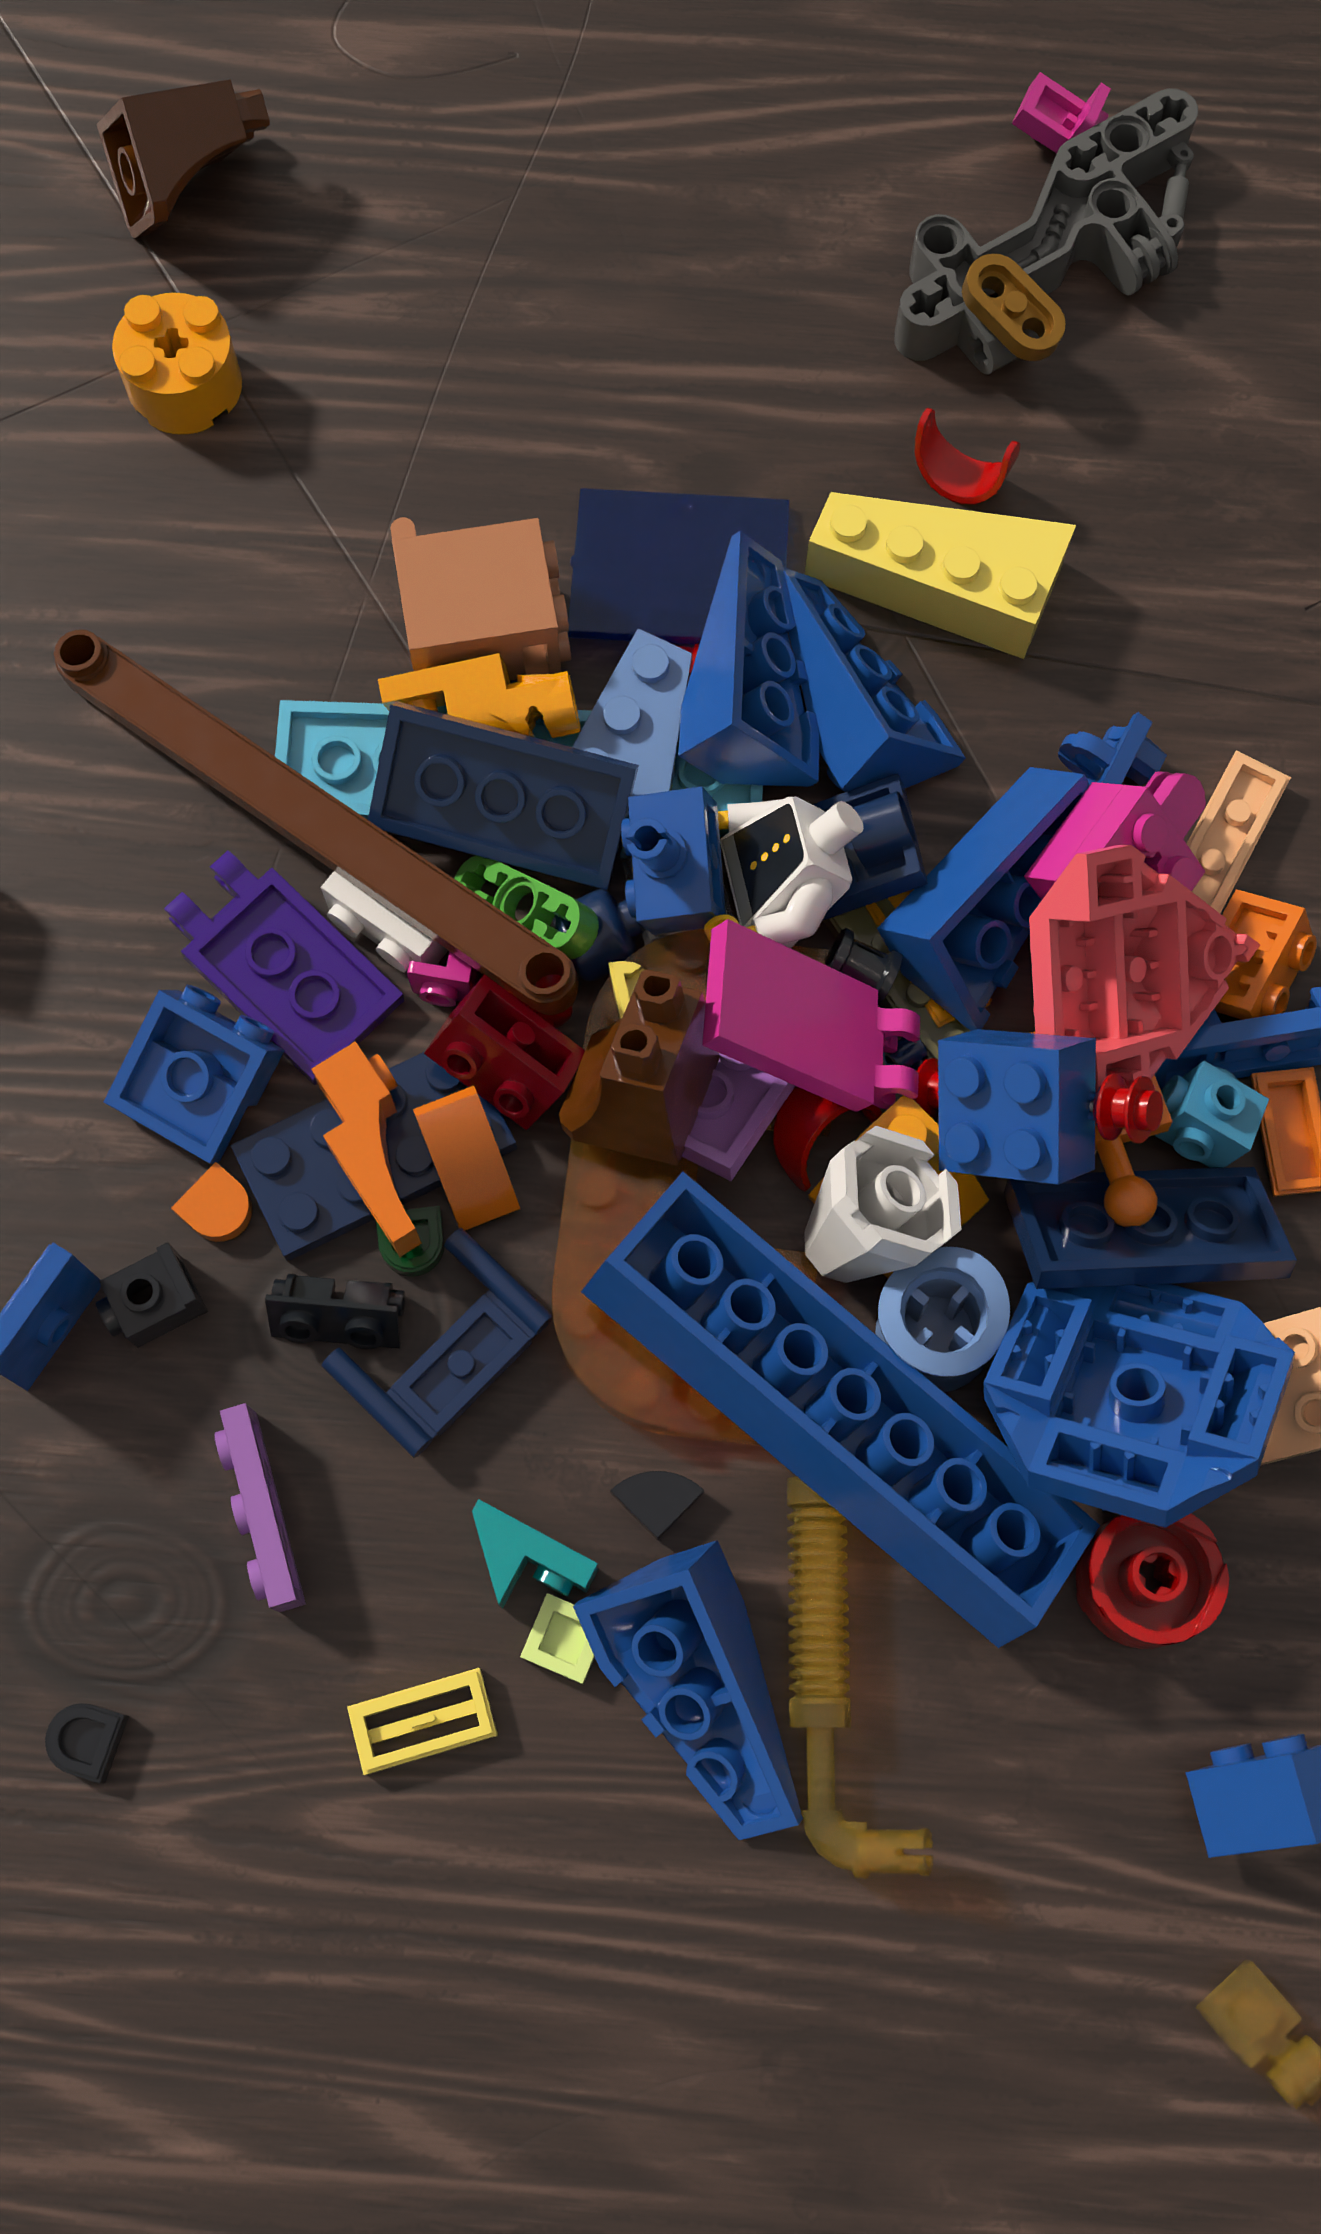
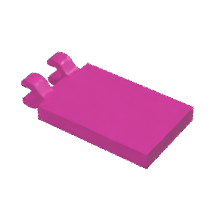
(803, 1021)

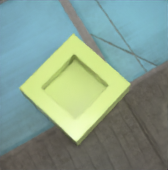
(559, 1641)

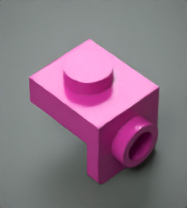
(1057, 115)
(442, 984)

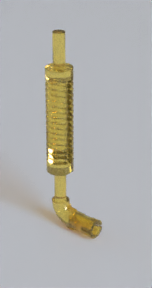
(821, 1688)

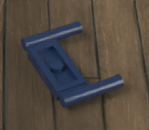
(458, 1363)

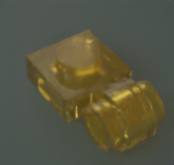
(1254, 2023)

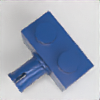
(674, 860)
(1259, 1800)

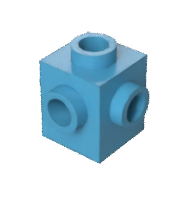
(1212, 1115)

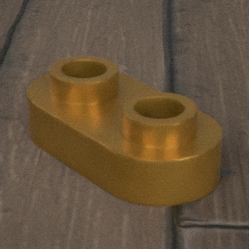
(1017, 308)

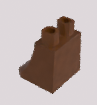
(167, 137)
(644, 1074)

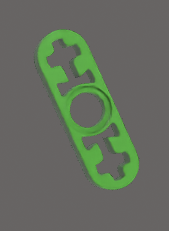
(546, 904)

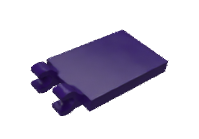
(284, 965)

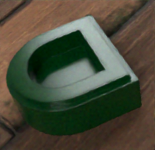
(426, 1255)

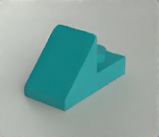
(512, 1544)

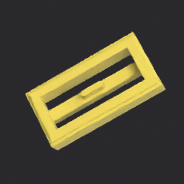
(365, 1738)

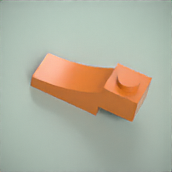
(362, 1099)

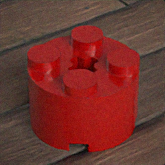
(1186, 1564)

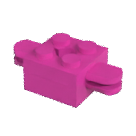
(1116, 814)

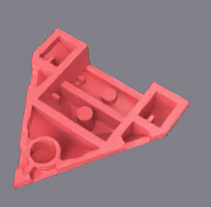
(1128, 961)

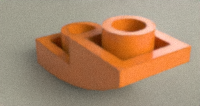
(467, 1158)

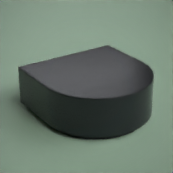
(85, 1740)

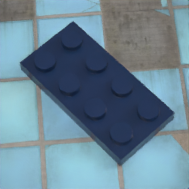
(501, 795)
(306, 1189)
(1203, 1230)

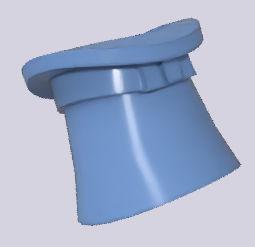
(945, 1315)

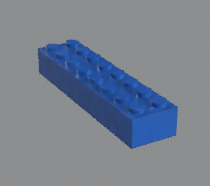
(841, 1411)

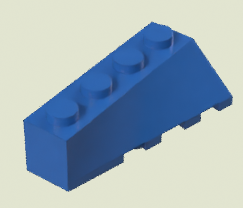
(977, 904)

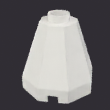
(880, 1208)

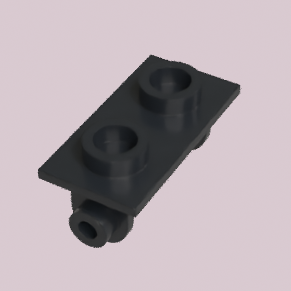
(305, 1312)

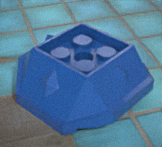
(1136, 1396)

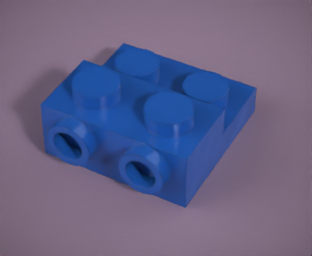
(194, 1071)

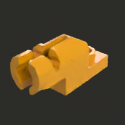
(483, 694)

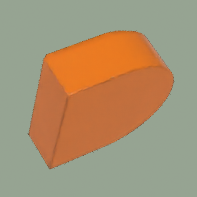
(215, 1206)

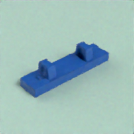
(1253, 1044)

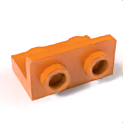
(1285, 948)

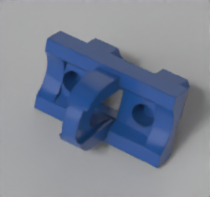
(1119, 754)

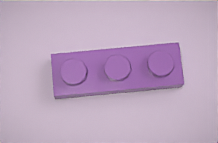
(259, 1509)

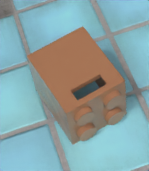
(482, 596)

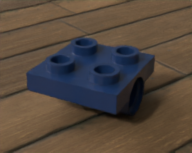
(887, 852)

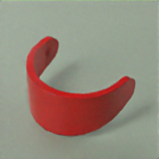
(954, 473)
(799, 1125)

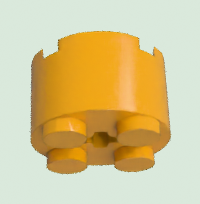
(177, 361)

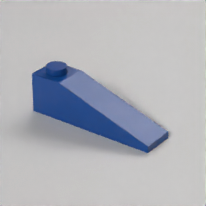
(743, 695)
(860, 711)
(693, 1666)

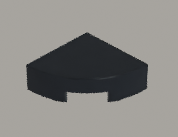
(657, 1498)

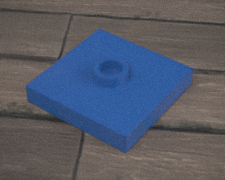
(43, 1313)

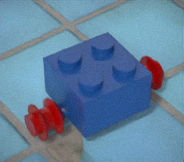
(1028, 1105)

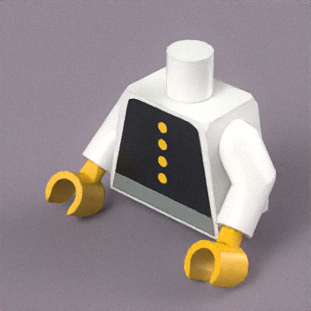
(785, 864)

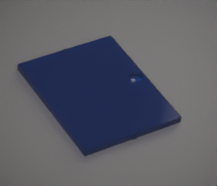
(659, 558)

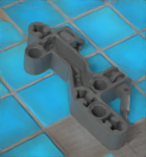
(1081, 214)

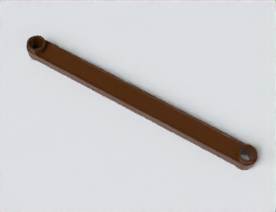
(318, 823)

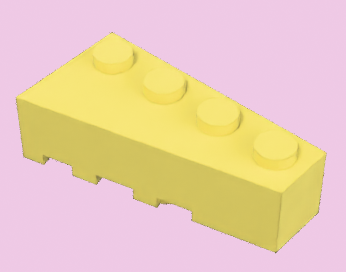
(942, 565)

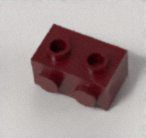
(505, 1052)

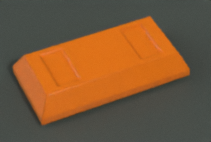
(1291, 1129)

